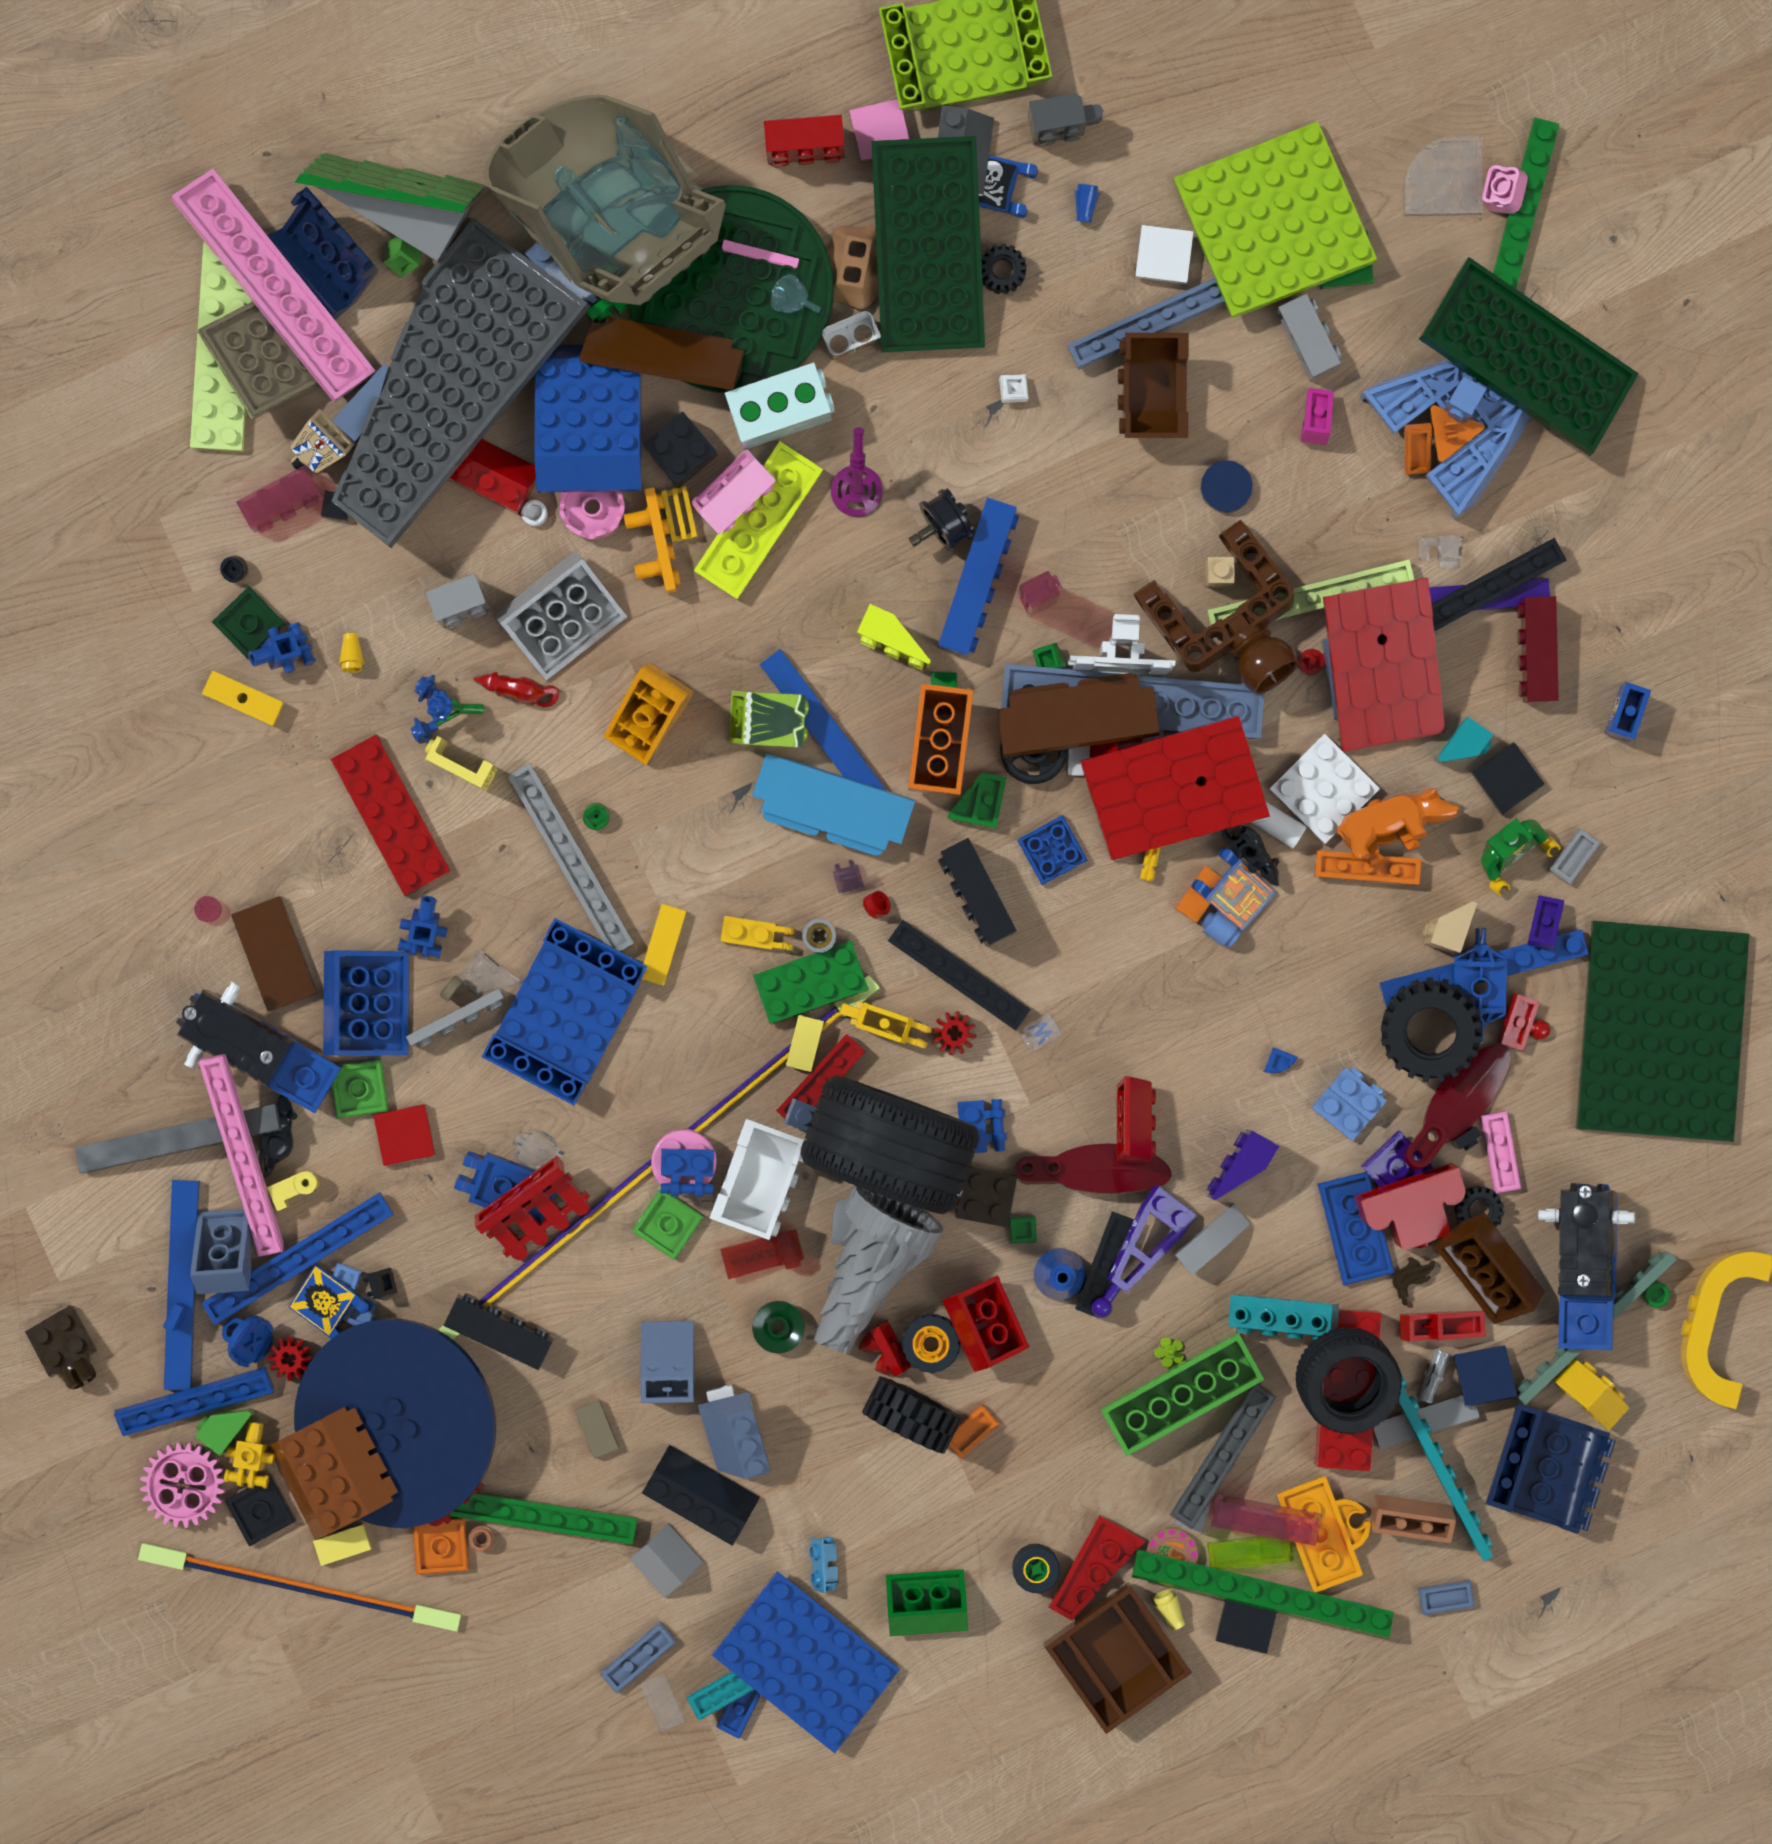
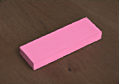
(756, 253)
(1500, 1152)

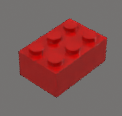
(804, 140)
(986, 1323)

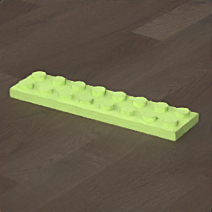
(216, 410)

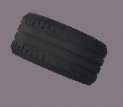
(1366, 1410)

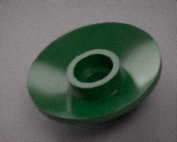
(773, 1340)

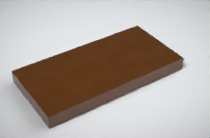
(274, 953)

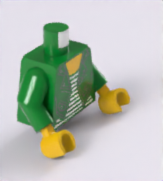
(1509, 846)

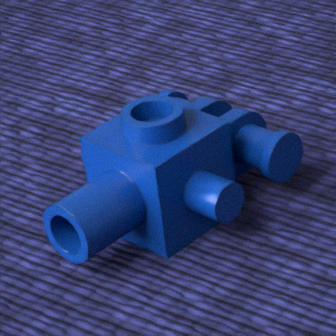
(283, 649)
(423, 930)

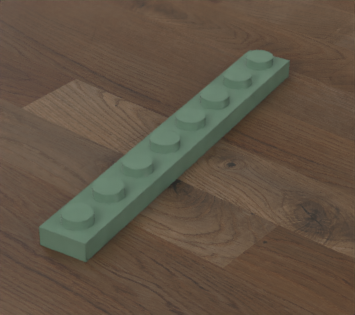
(1624, 1297)

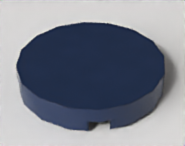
(1226, 486)

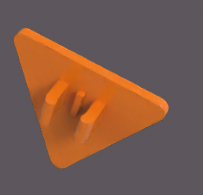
(1451, 434)

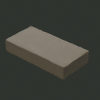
(596, 1429)

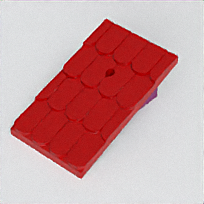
(1391, 687)
(1151, 795)

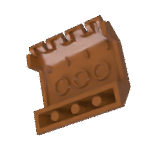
(333, 1472)

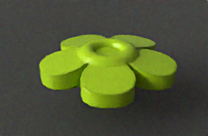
(1169, 1352)

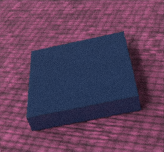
(1485, 1376)

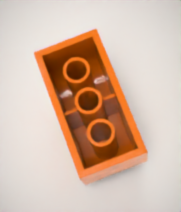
(940, 740)

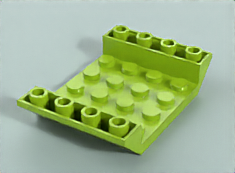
(963, 50)

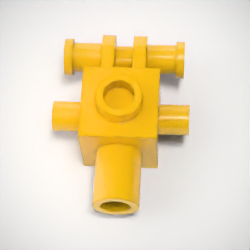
(249, 1455)

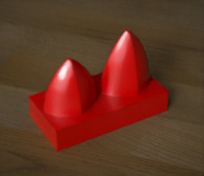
(884, 1339)

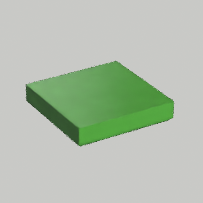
(360, 1089)
(667, 1224)

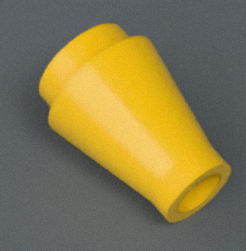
(351, 656)

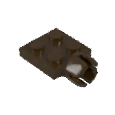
(986, 1197)
(64, 1347)

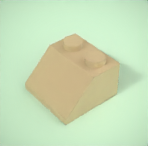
(1450, 929)

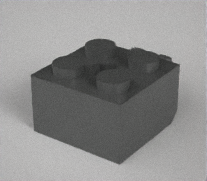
(1061, 118)

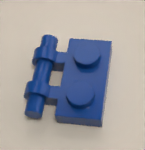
(974, 1113)
(687, 1163)

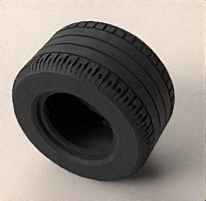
(889, 1145)

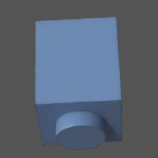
(1464, 400)

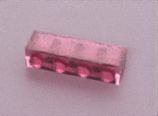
(1266, 1520)

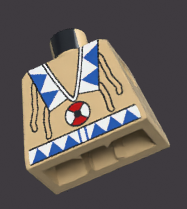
(319, 444)

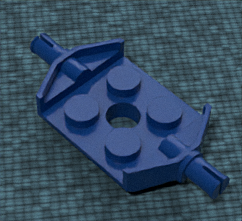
(1485, 964)

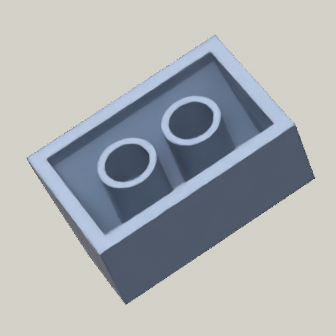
(735, 1436)

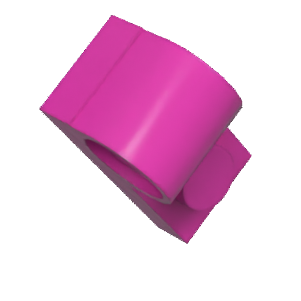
(1317, 417)

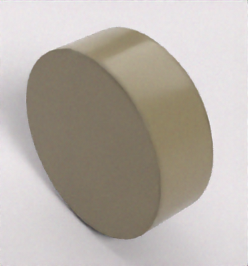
(451, 988)

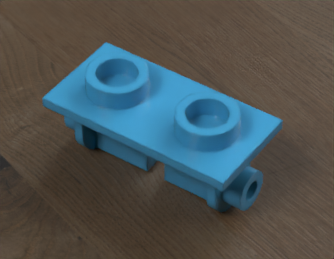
(821, 1552)

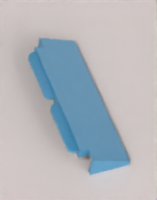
(820, 800)

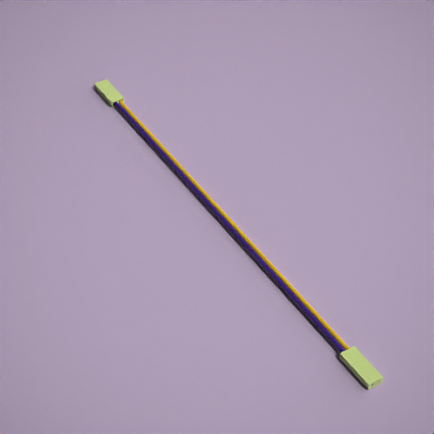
(646, 1169)

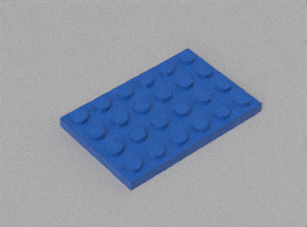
(805, 1662)

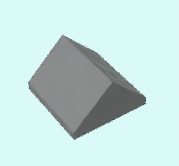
(666, 1560)

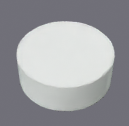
(534, 513)

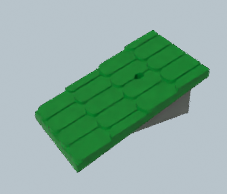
(405, 202)

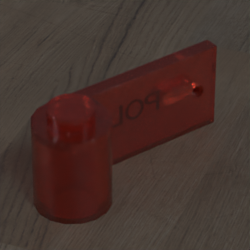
(763, 1254)

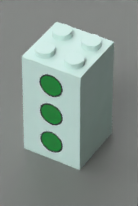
(780, 405)

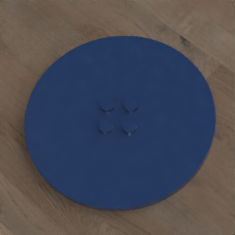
(419, 1405)

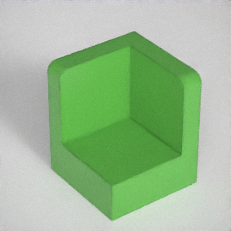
(401, 256)

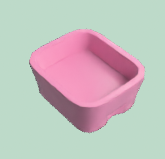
(1504, 189)

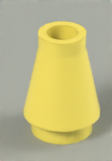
(1168, 1607)

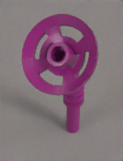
(857, 483)

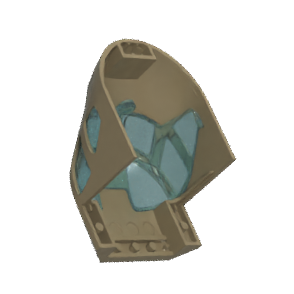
(604, 196)

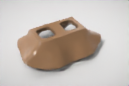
(865, 292)

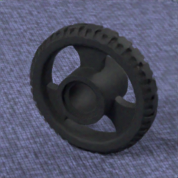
(1048, 769)

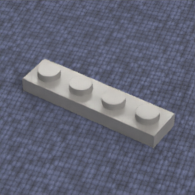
(447, 1023)

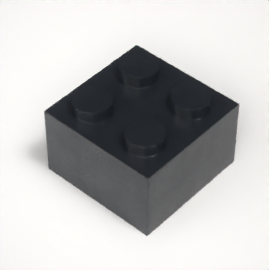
(680, 449)

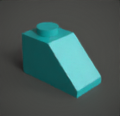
(1466, 742)

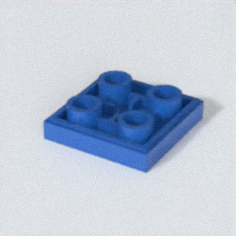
(1052, 850)

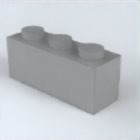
(1309, 336)

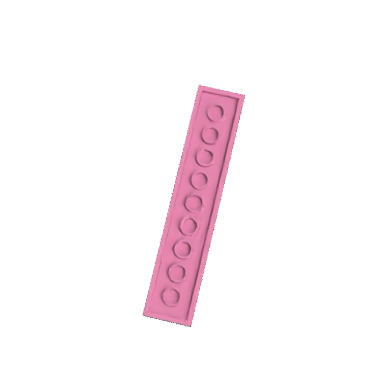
(273, 285)

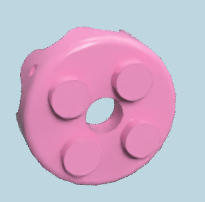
(592, 525)
(680, 1140)

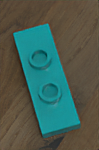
(717, 1695)

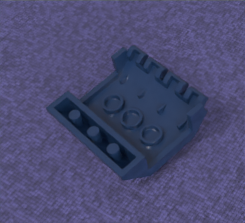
(324, 254)
(1550, 1468)

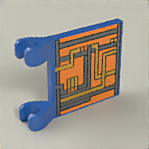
(1238, 893)

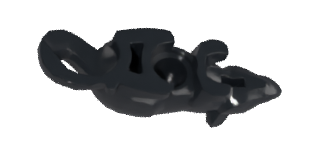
(1249, 845)
(278, 1144)

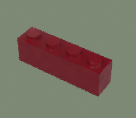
(1539, 649)

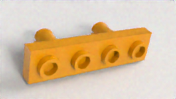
(660, 527)

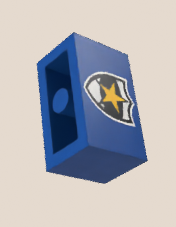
(1627, 711)

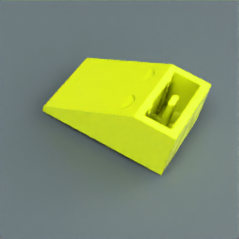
(885, 631)

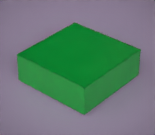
(1023, 1229)

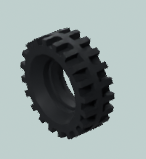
(1438, 996)

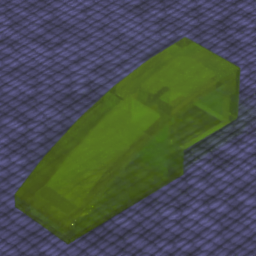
(1249, 1552)

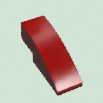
(1442, 1325)

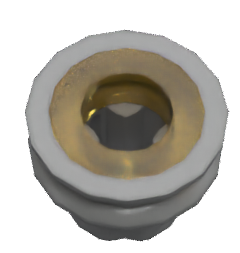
(819, 925)

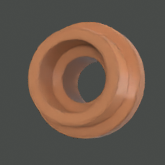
(475, 1544)

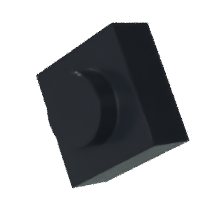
(1467, 1139)

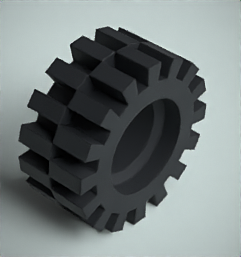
(1017, 262)
(1480, 1193)

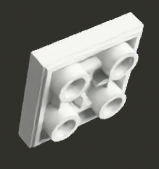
(1164, 254)

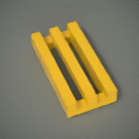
(674, 492)

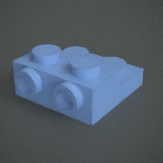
(1349, 1102)

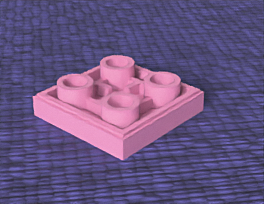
(877, 123)

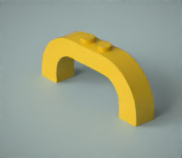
(1701, 1320)

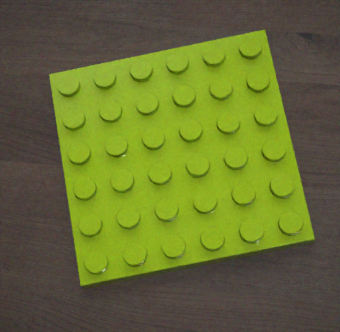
(1275, 220)

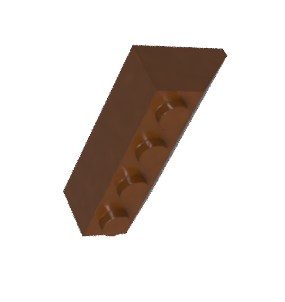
(1490, 1269)

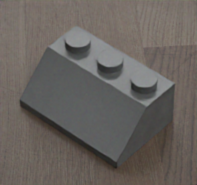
(967, 122)

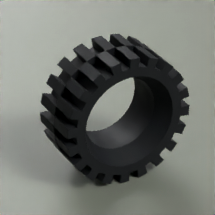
(911, 1415)

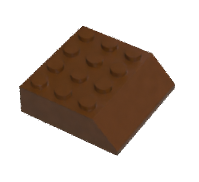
(1117, 1658)

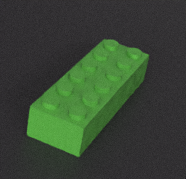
(1181, 1393)

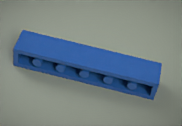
(977, 577)

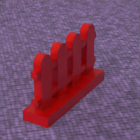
(532, 1190)

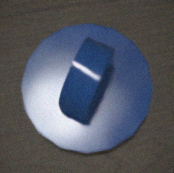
(249, 1340)

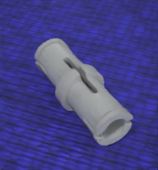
(1433, 1376)

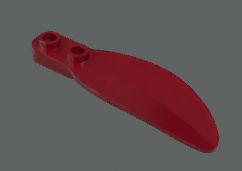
(1459, 1103)
(1094, 1171)

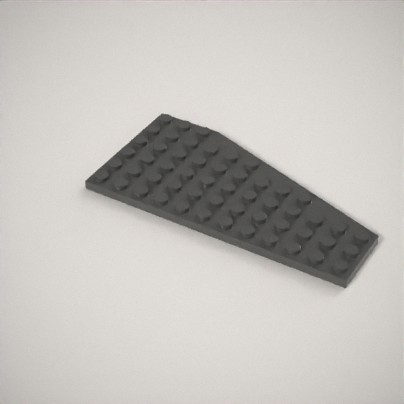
(457, 366)

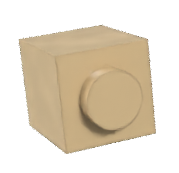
(1219, 571)

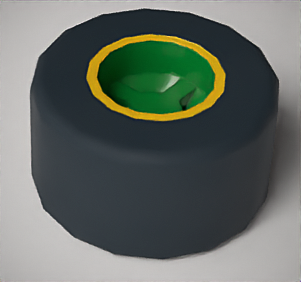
(1038, 1576)

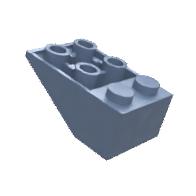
(667, 1362)

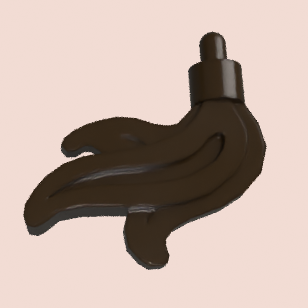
(1410, 1275)

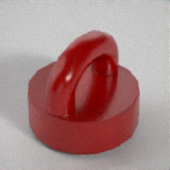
(876, 904)

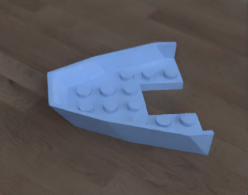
(1471, 468)

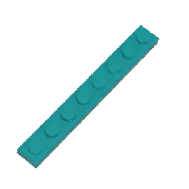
(1444, 1473)

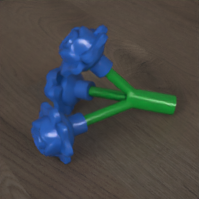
(439, 708)

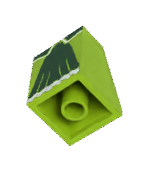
(768, 718)

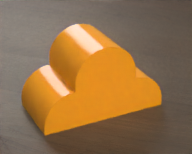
(648, 712)

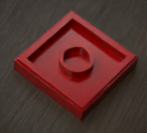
(404, 1135)

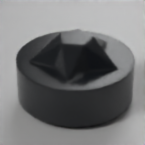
(234, 568)

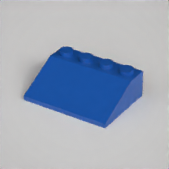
(366, 1002)

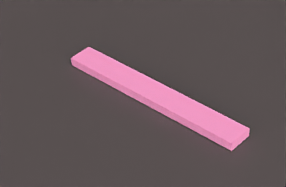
(241, 1155)

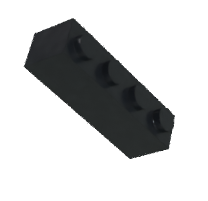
(498, 1331)

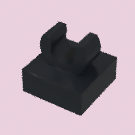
(381, 1283)

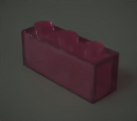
(280, 500)
(1039, 593)

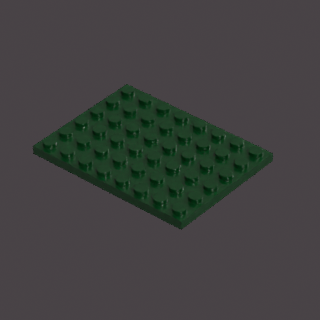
(1662, 1031)

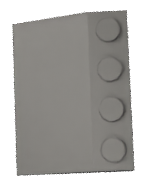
(560, 615)

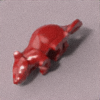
(521, 689)

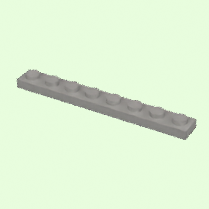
(570, 858)

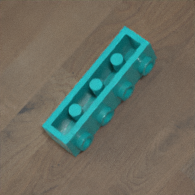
(1282, 1315)

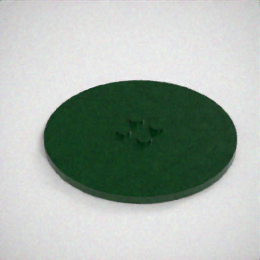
(733, 293)

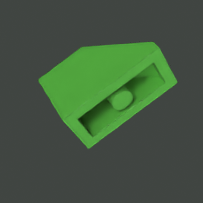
(222, 1428)

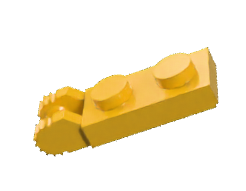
(754, 933)

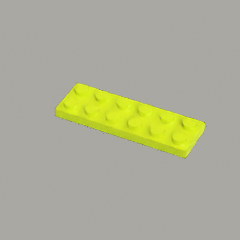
(741, 550)

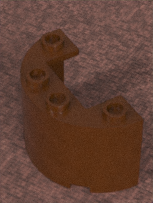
(1153, 385)

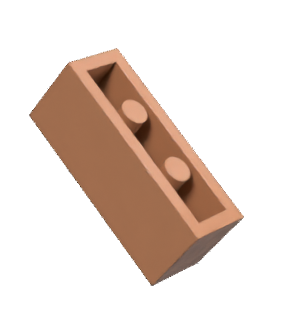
(1412, 1518)

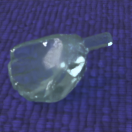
(790, 295)

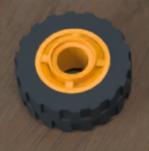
(926, 1359)

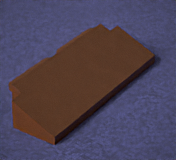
(663, 352)
(1077, 716)

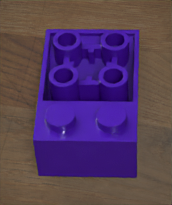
(1249, 1159)

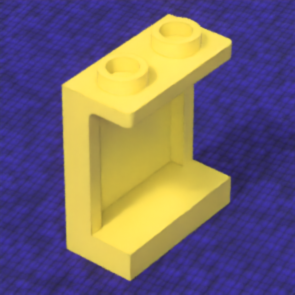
(483, 777)

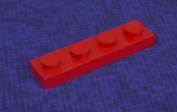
(836, 1062)

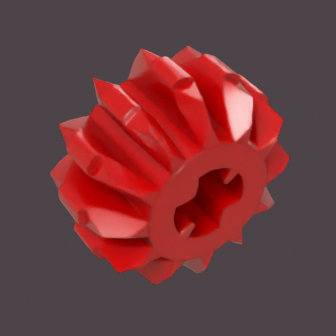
(947, 1038)
(289, 1367)

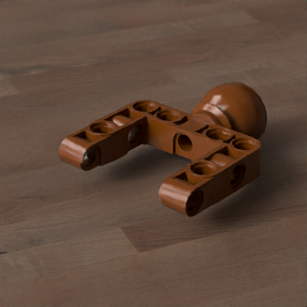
(1262, 658)

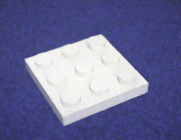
(1324, 788)

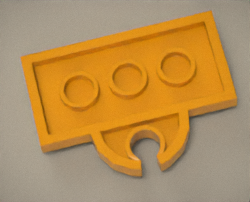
(1333, 1556)

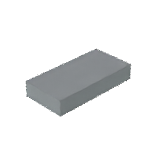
(1574, 856)

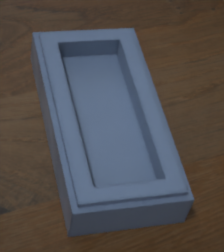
(1446, 1597)

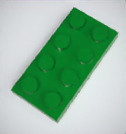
(810, 982)

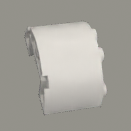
(758, 1180)

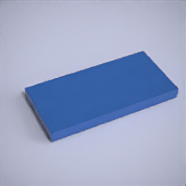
(1357, 1247)

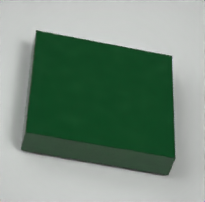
(247, 621)

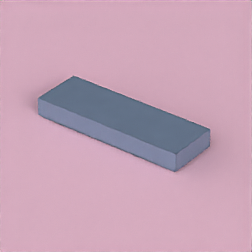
(638, 1657)

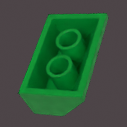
(926, 1602)

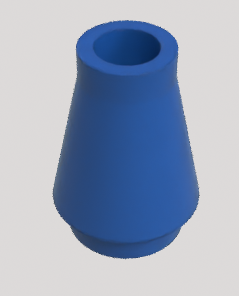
(1085, 200)

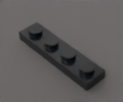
(1104, 1259)

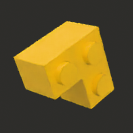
(1593, 1394)

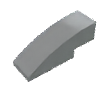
(1212, 1239)

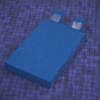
(493, 1179)

